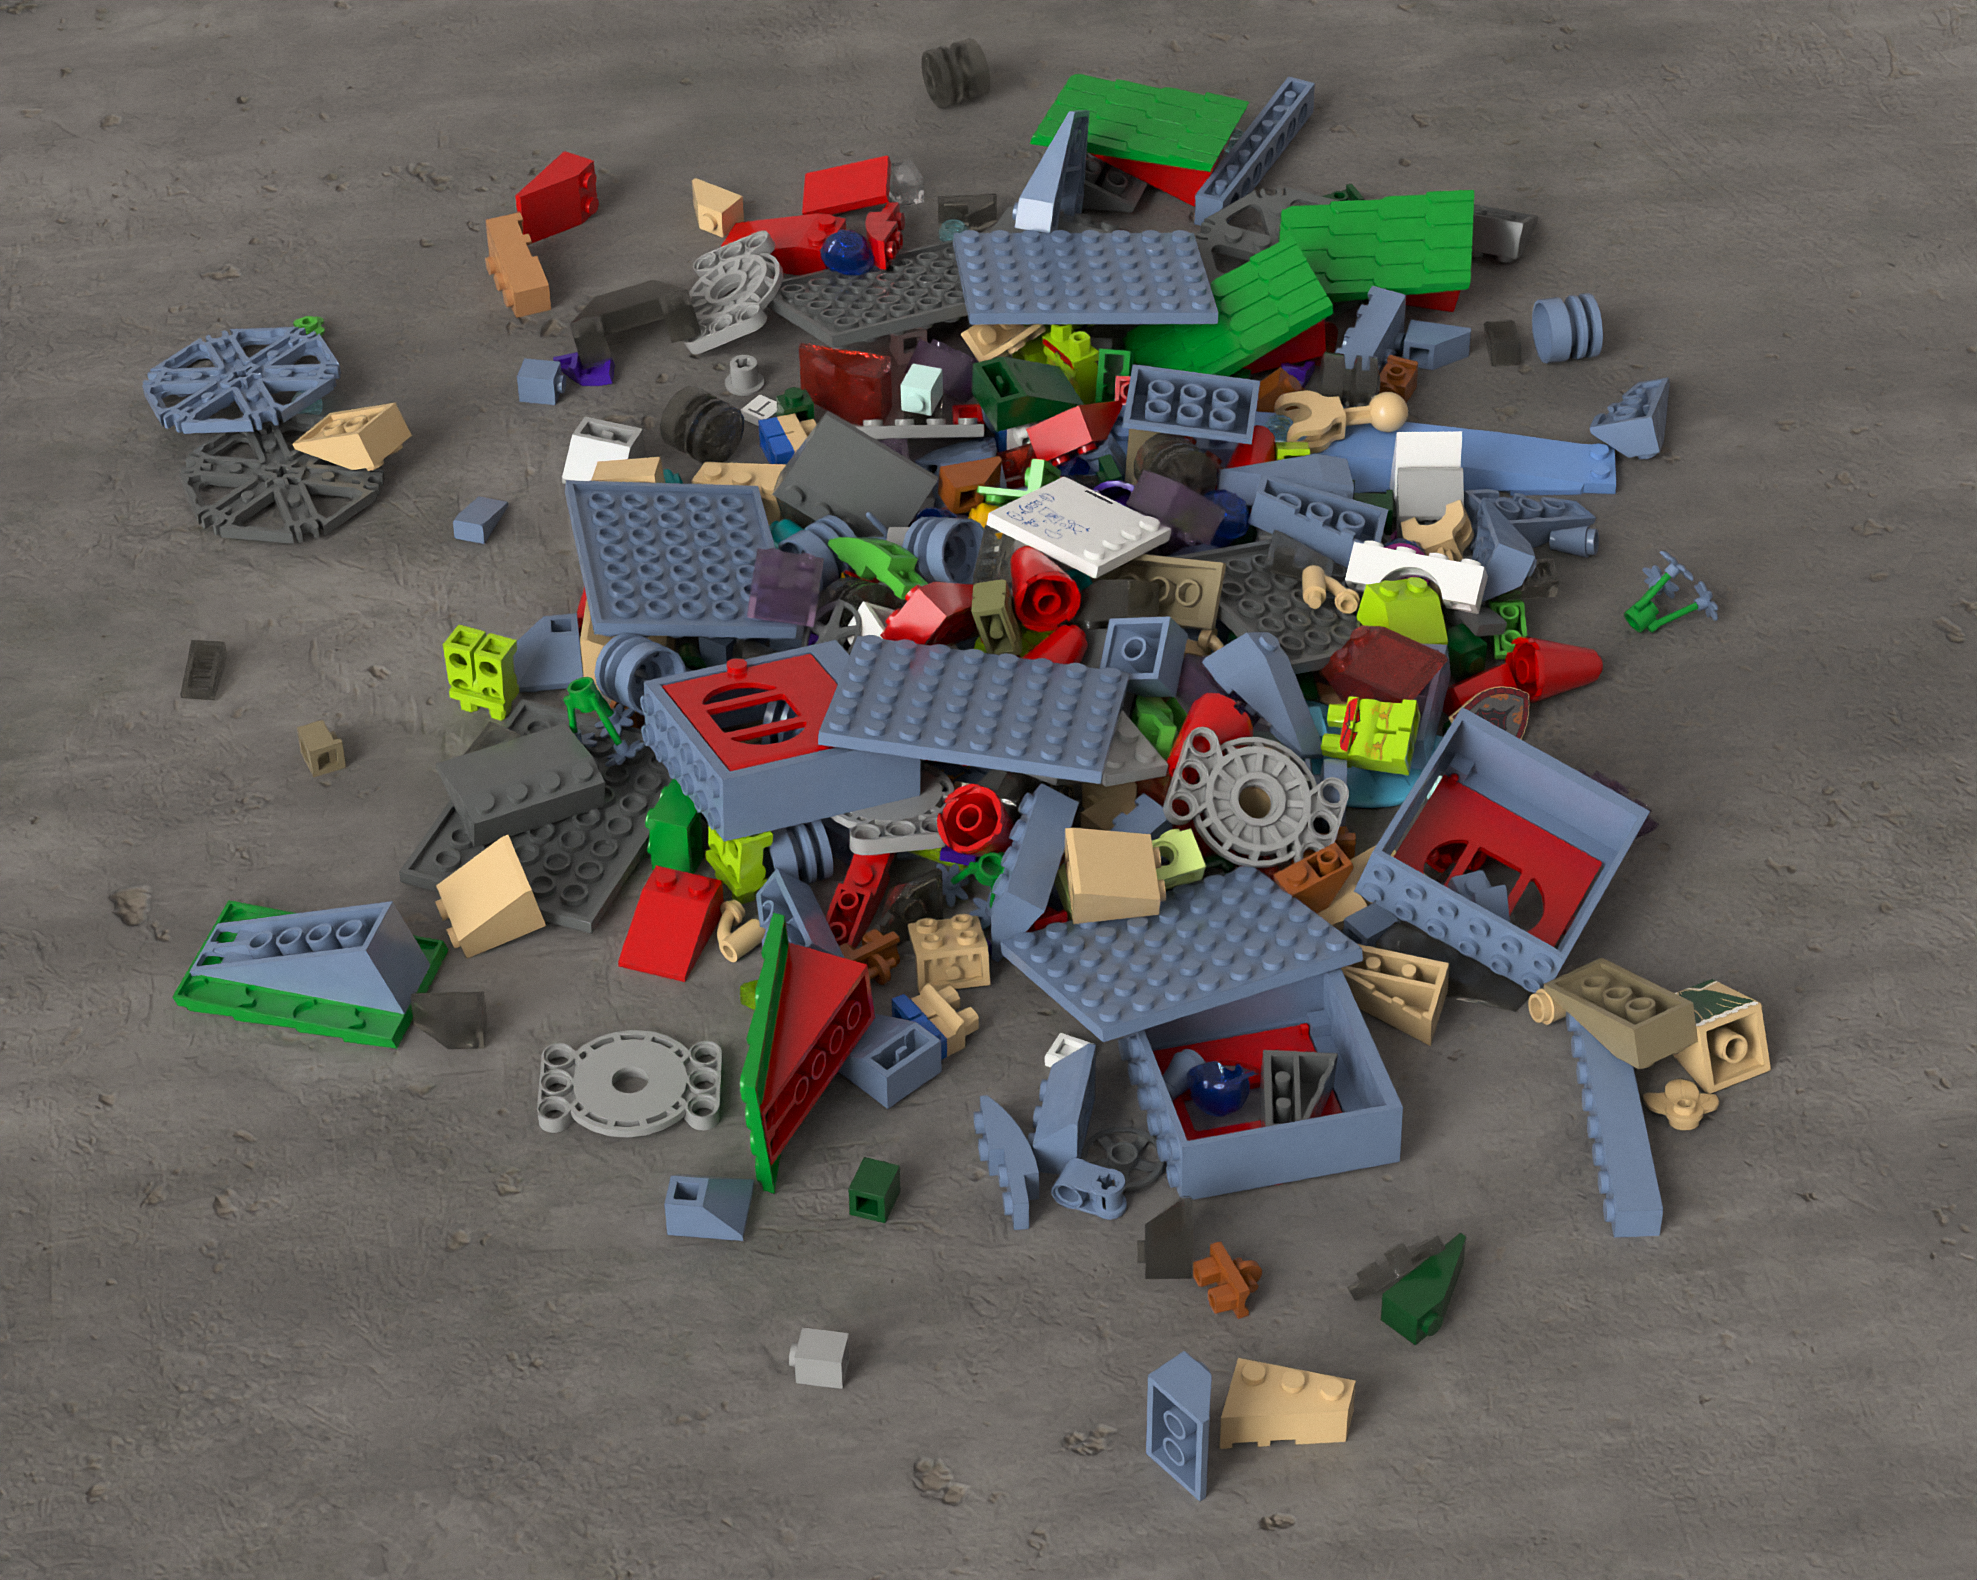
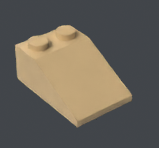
(356, 437)

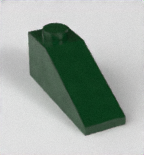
(1421, 1298)

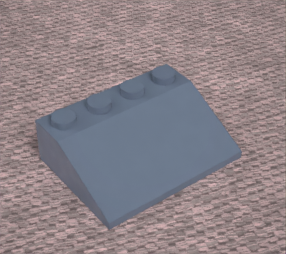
(1191, 404)
(1030, 863)

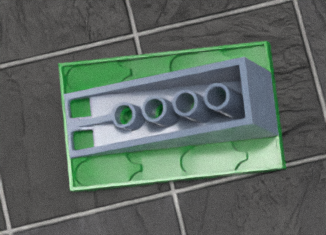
(314, 970)

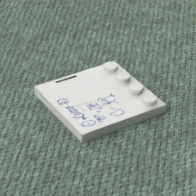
(1079, 527)

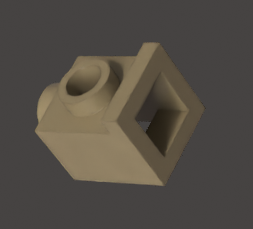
(320, 748)

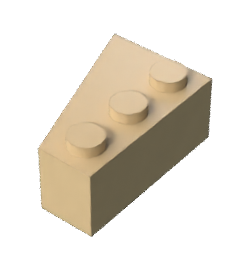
(747, 474)
(1400, 990)
(1285, 1404)

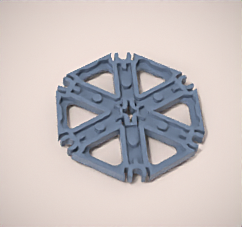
(241, 379)

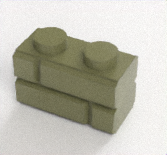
(996, 618)

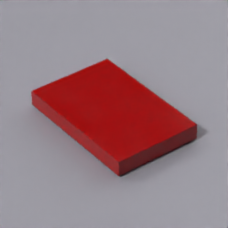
(847, 187)

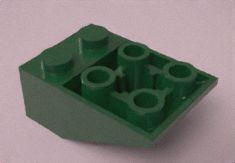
(1021, 391)

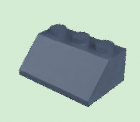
(1065, 1110)
(1180, 1421)

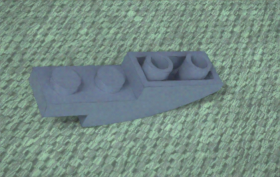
(1009, 1157)

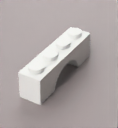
(1459, 582)

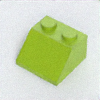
(1405, 608)

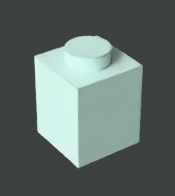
(921, 389)

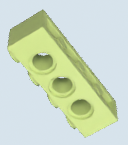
(1178, 847)

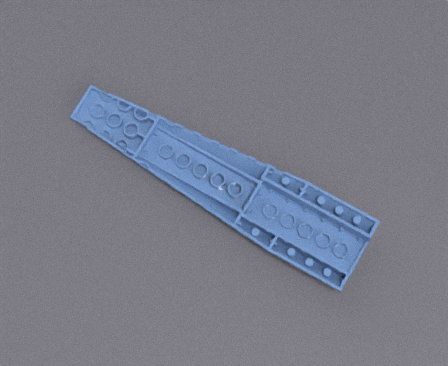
(1487, 459)

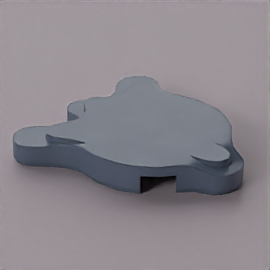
(960, 452)

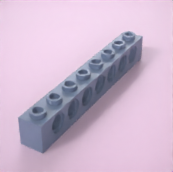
(1257, 148)

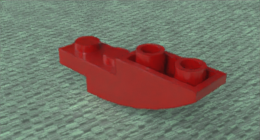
(885, 233)
(858, 897)

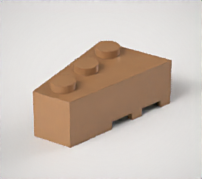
(515, 268)

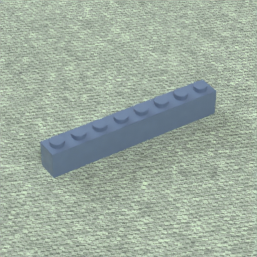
(1619, 1135)

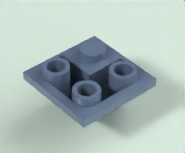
(549, 654)
(708, 1206)

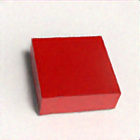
(967, 411)

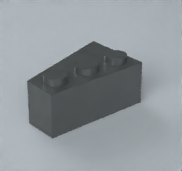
(1295, 1085)

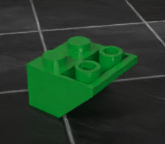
(675, 831)

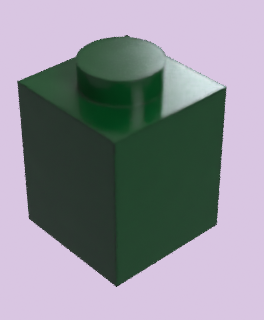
(1465, 652)
(874, 1190)

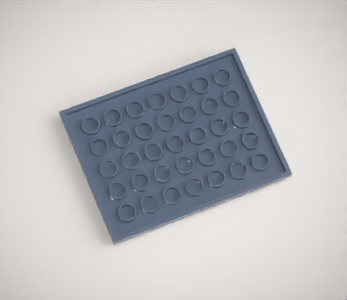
(1083, 278)
(670, 558)
(976, 709)
(1198, 954)

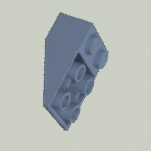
(893, 1059)

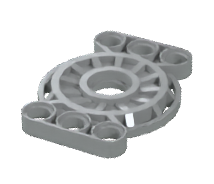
(738, 265)
(1276, 772)
(903, 823)
(630, 1053)

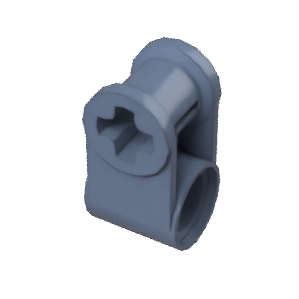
(1087, 1186)

